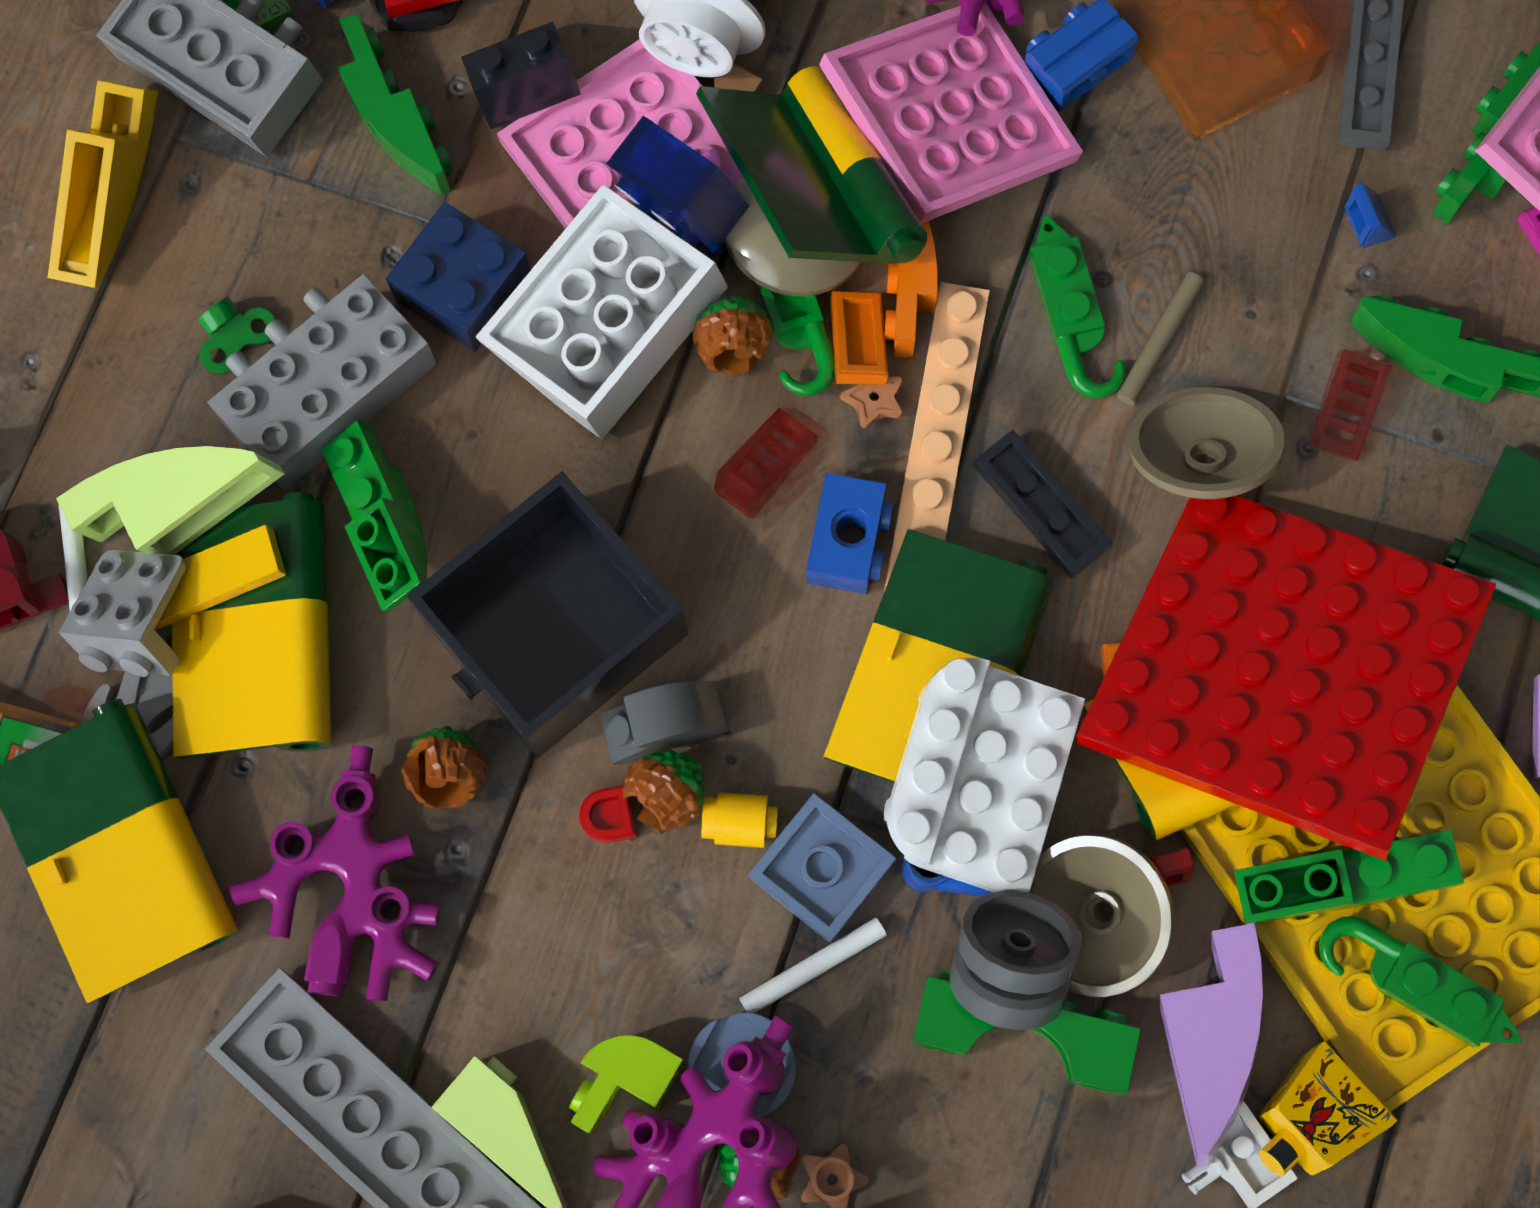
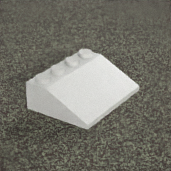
(603, 310)

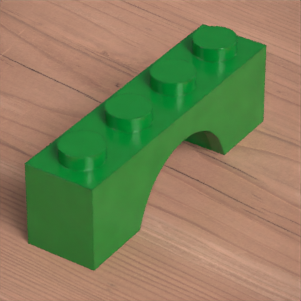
(1094, 1050)

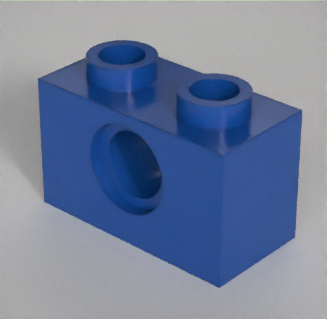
(842, 504)

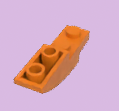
(915, 292)

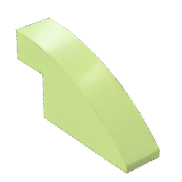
(167, 495)

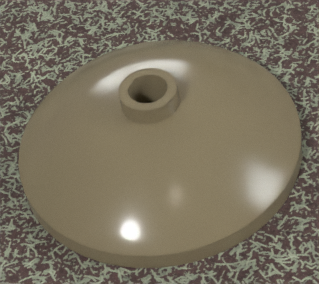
(765, 262)
(1206, 442)
(1131, 944)

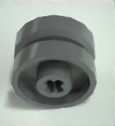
(1015, 959)

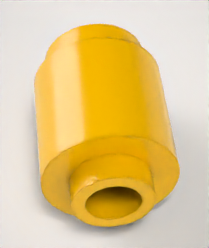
(739, 819)

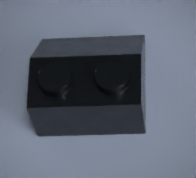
(521, 75)

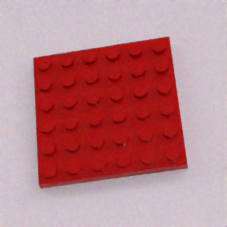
(1289, 669)

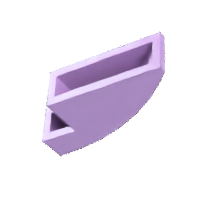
(1216, 1039)

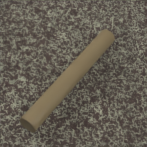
(1160, 338)

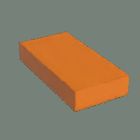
(858, 338)

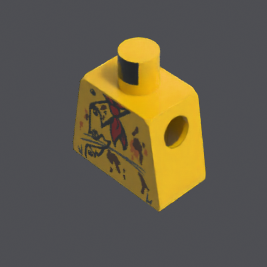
(1320, 1114)

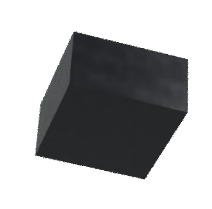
(549, 614)

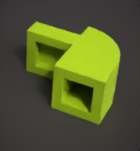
(627, 1064)

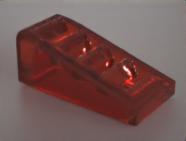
(1363, 366)
(744, 486)

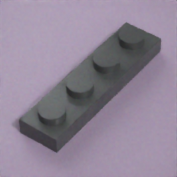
(1370, 74)

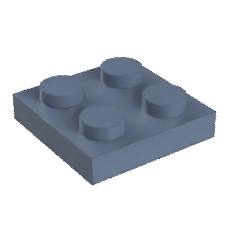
(822, 868)

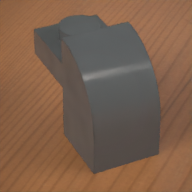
(663, 717)

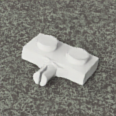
(1240, 1163)

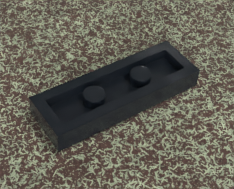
(1042, 504)

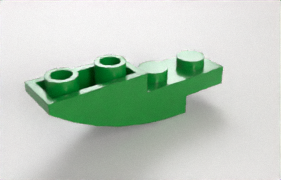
(390, 113)
(1478, 174)
(1430, 347)
(383, 515)
(1347, 879)

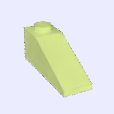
(498, 1122)

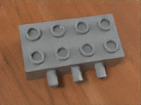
(217, 62)
(321, 377)

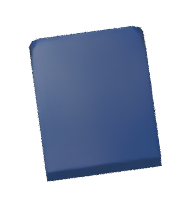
(1368, 216)

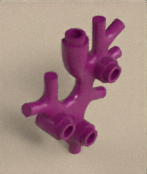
(358, 860)
(716, 1118)

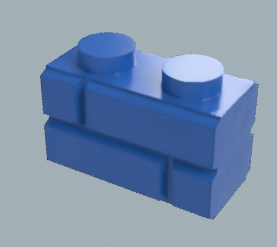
(1080, 52)

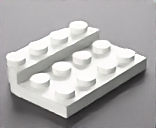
(981, 774)

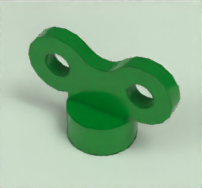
(229, 332)

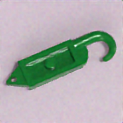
(1071, 306)
(801, 326)
(1424, 984)

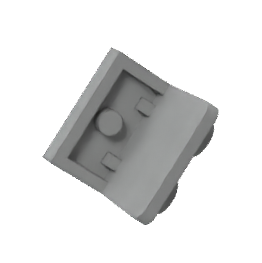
(119, 610)

